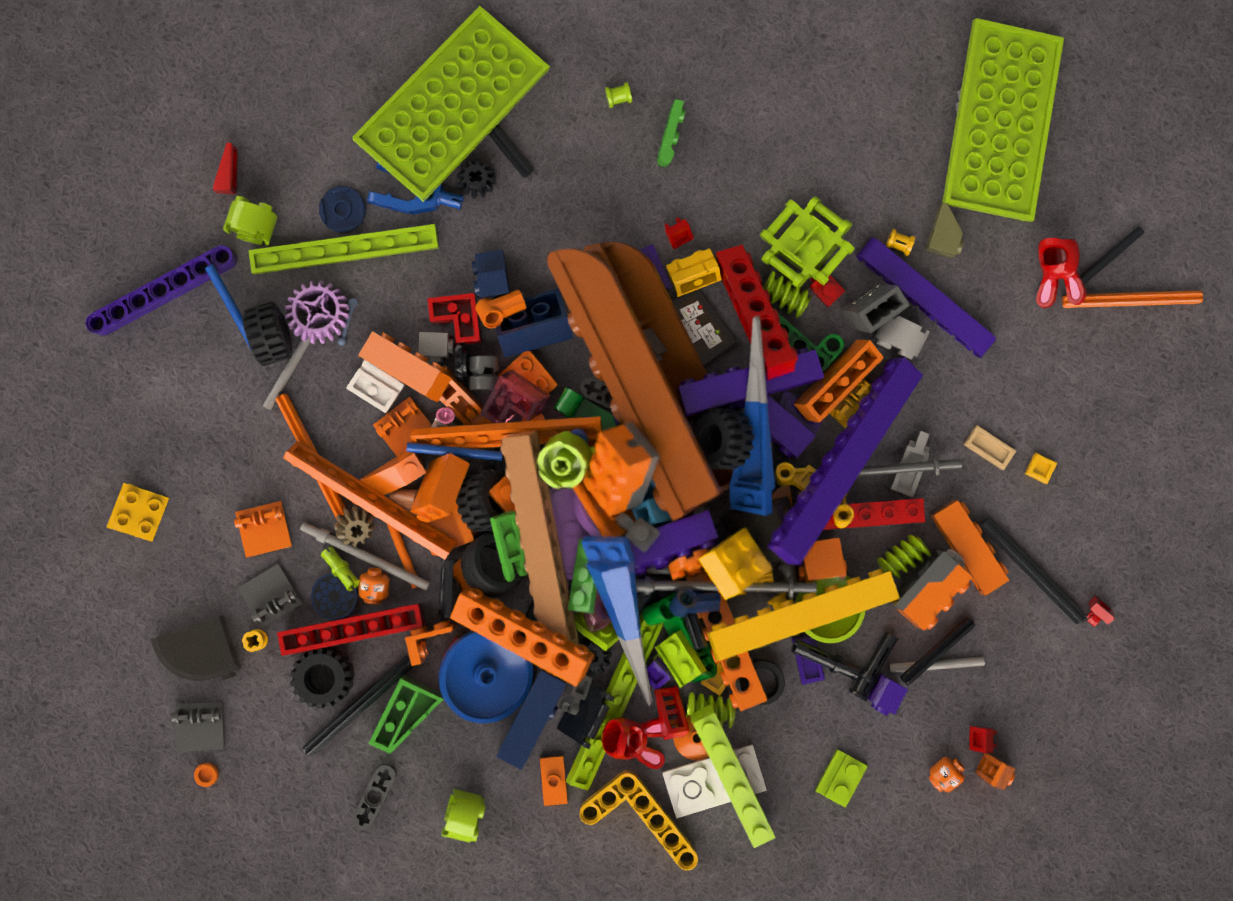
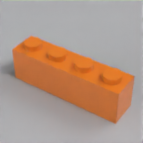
(405, 367)
(838, 380)
(967, 541)

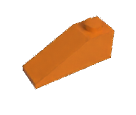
(462, 402)
(396, 473)
(995, 771)

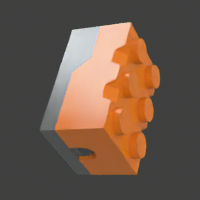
(621, 468)
(932, 588)

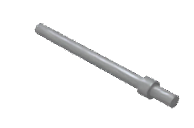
(324, 536)

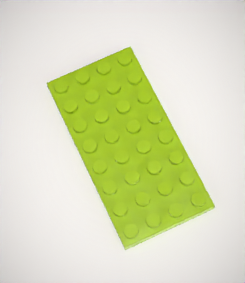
(451, 103)
(1003, 120)

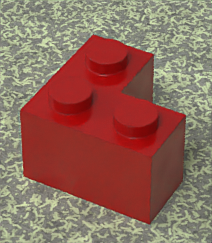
(460, 311)

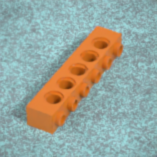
(509, 636)
(755, 693)

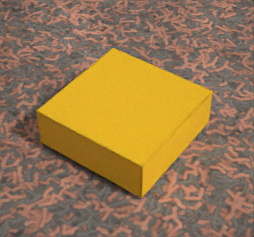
(1040, 468)

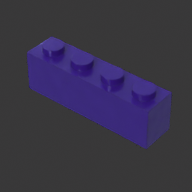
(784, 429)

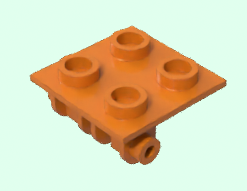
(534, 371)
(397, 425)
(263, 529)

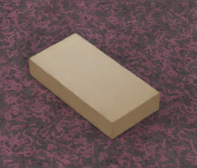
(989, 447)

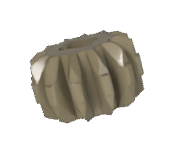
(357, 533)

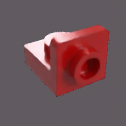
(827, 293)

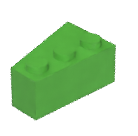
(404, 712)

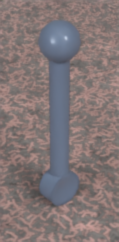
(352, 304)

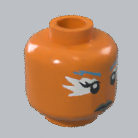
(373, 586)
(947, 774)

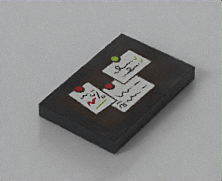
(703, 326)

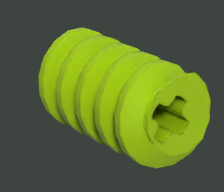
(786, 295)
(903, 556)
(724, 711)

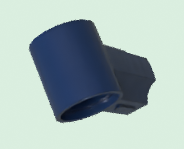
(695, 602)

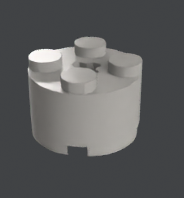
(903, 336)

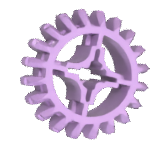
(324, 294)

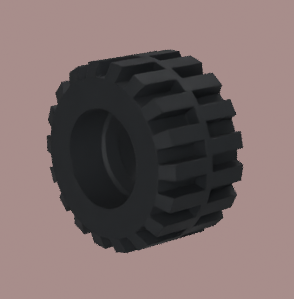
(267, 333)
(724, 437)
(476, 503)
(304, 686)

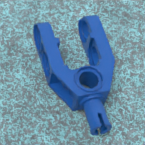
(415, 206)

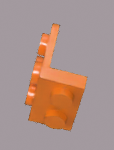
(454, 527)

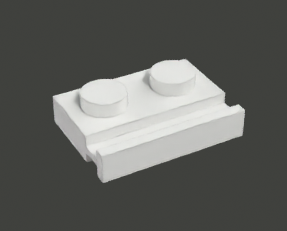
(375, 386)

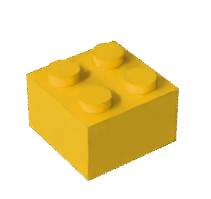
(735, 563)

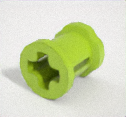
(618, 95)

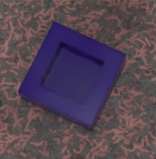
(658, 673)

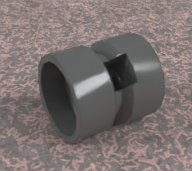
(481, 381)

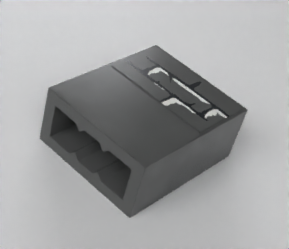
(874, 307)

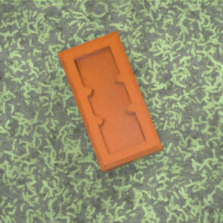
(553, 780)

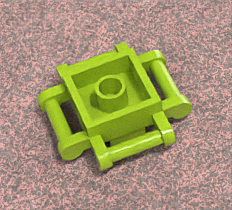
(807, 242)

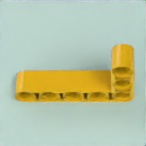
(645, 813)

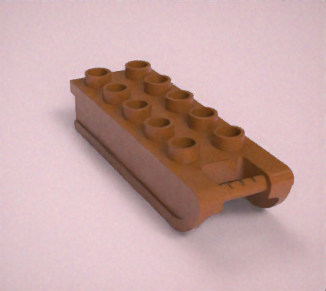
(611, 301)

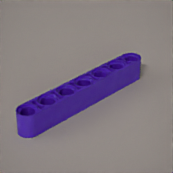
(150, 291)
(927, 297)

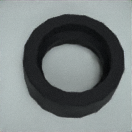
(780, 680)

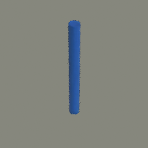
(227, 298)
(457, 451)

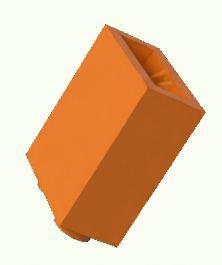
(439, 488)

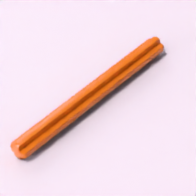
(1137, 299)
(301, 435)

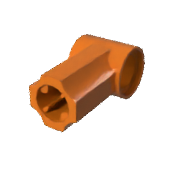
(494, 310)

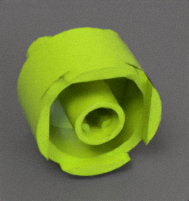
(250, 221)
(564, 448)
(462, 816)

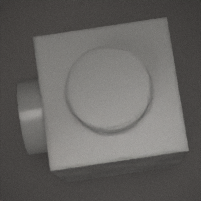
(435, 346)

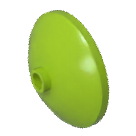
(839, 629)

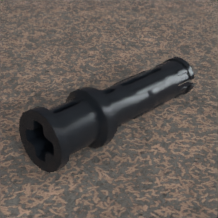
(867, 677)

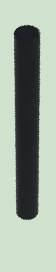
(1112, 254)

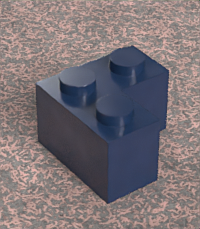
(491, 274)

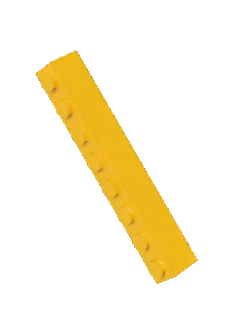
(802, 615)

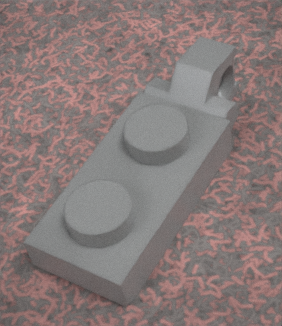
(914, 452)

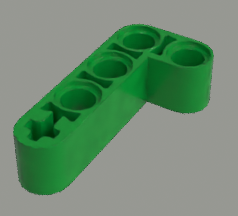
(823, 353)
(576, 406)
(659, 612)

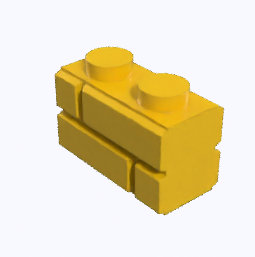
(693, 272)

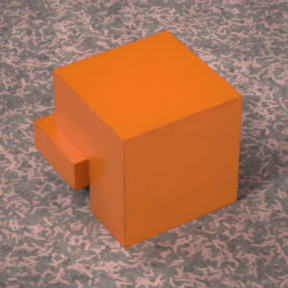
(823, 562)

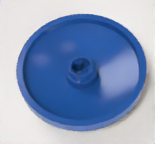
(483, 679)

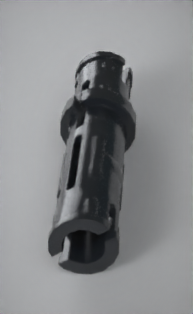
(833, 662)

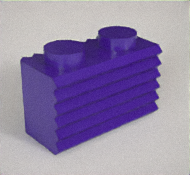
(887, 695)

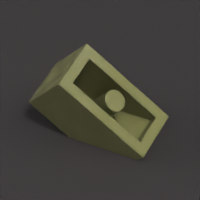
(945, 234)

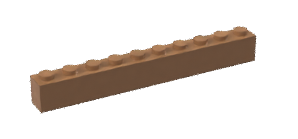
(538, 535)

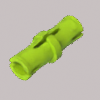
(340, 568)

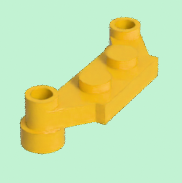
(800, 478)

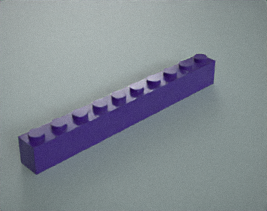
(844, 461)

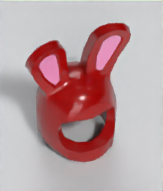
(1059, 261)
(628, 740)

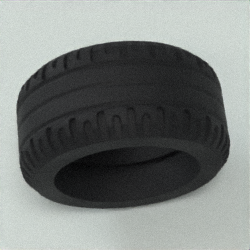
(475, 575)

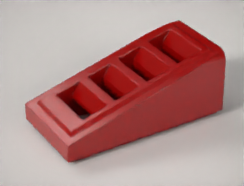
(227, 172)
(665, 723)

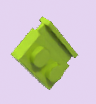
(680, 658)
(841, 778)

